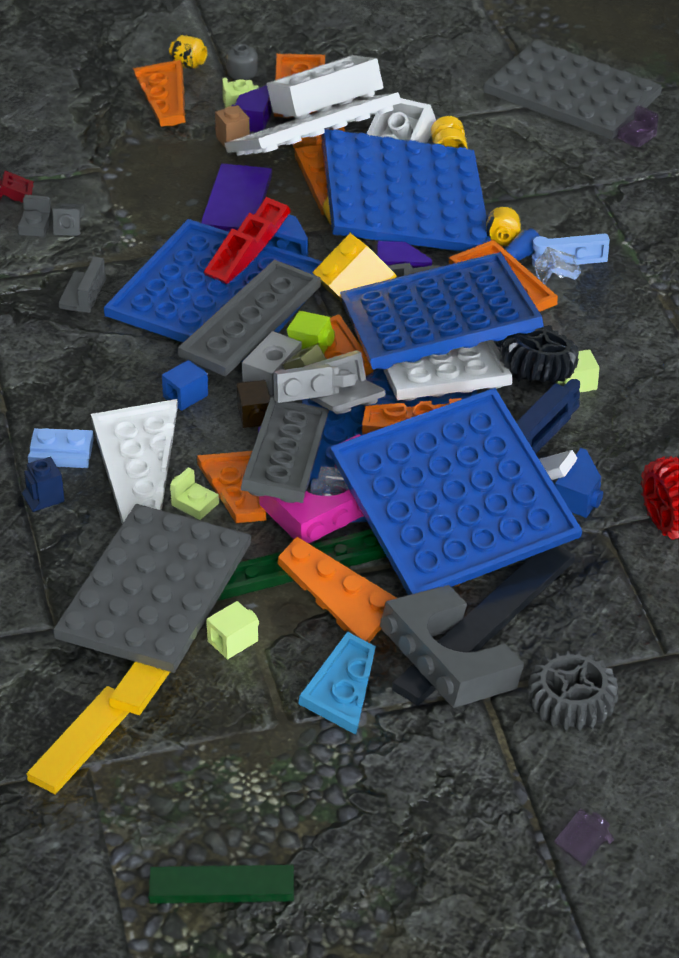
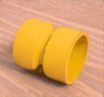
(448, 132)

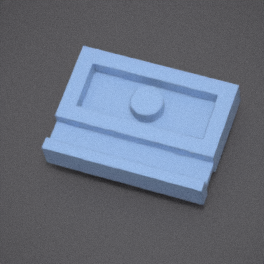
(64, 446)

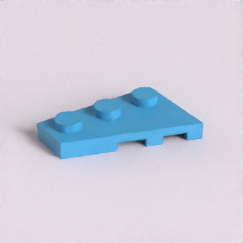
(341, 683)

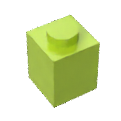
(312, 330)

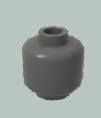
(241, 62)

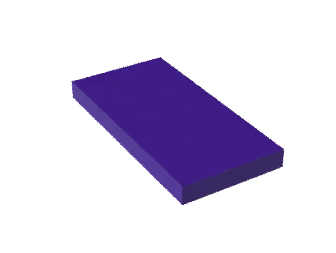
(235, 194)

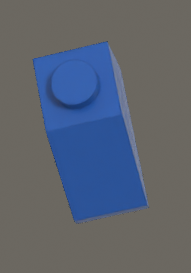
(291, 237)
(581, 485)

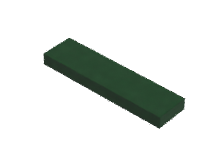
(221, 884)

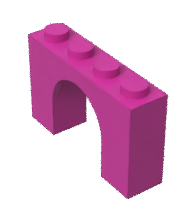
(314, 516)

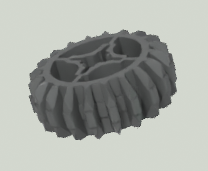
(573, 690)

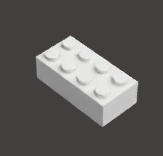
(325, 86)

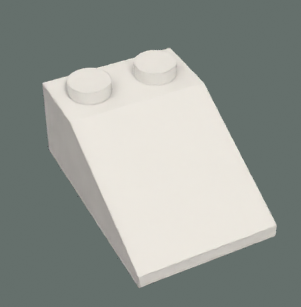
(406, 122)

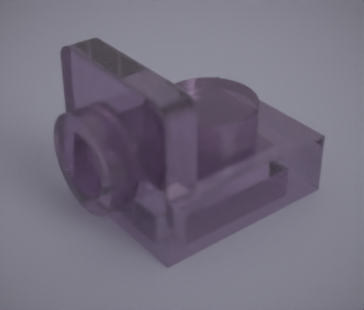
(641, 128)
(584, 836)

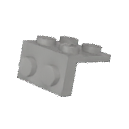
(361, 393)

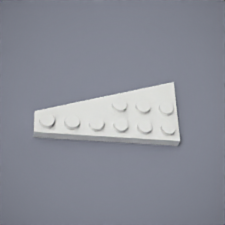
(137, 452)

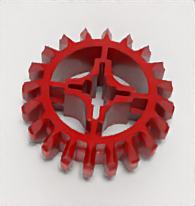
(662, 494)

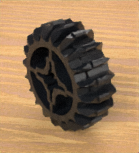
(540, 355)

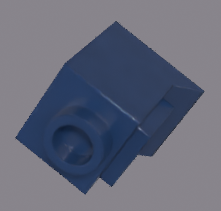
(43, 484)

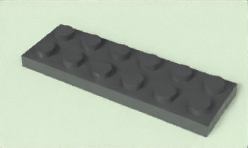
(249, 317)
(285, 451)

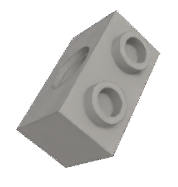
(269, 357)

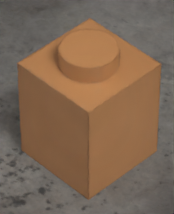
(231, 124)

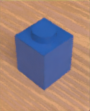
(186, 384)

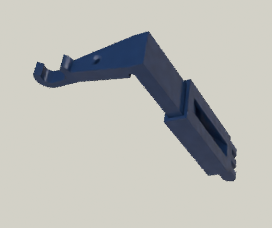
(550, 413)

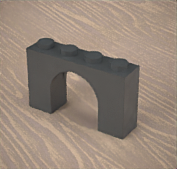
(456, 675)

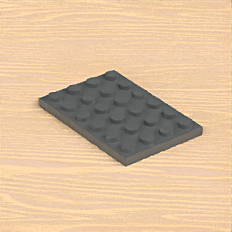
(572, 89)
(153, 587)

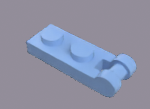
(585, 248)

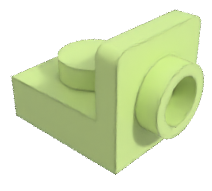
(192, 497)

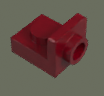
(15, 186)

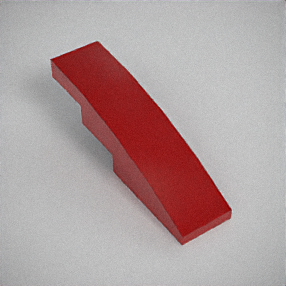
(248, 241)

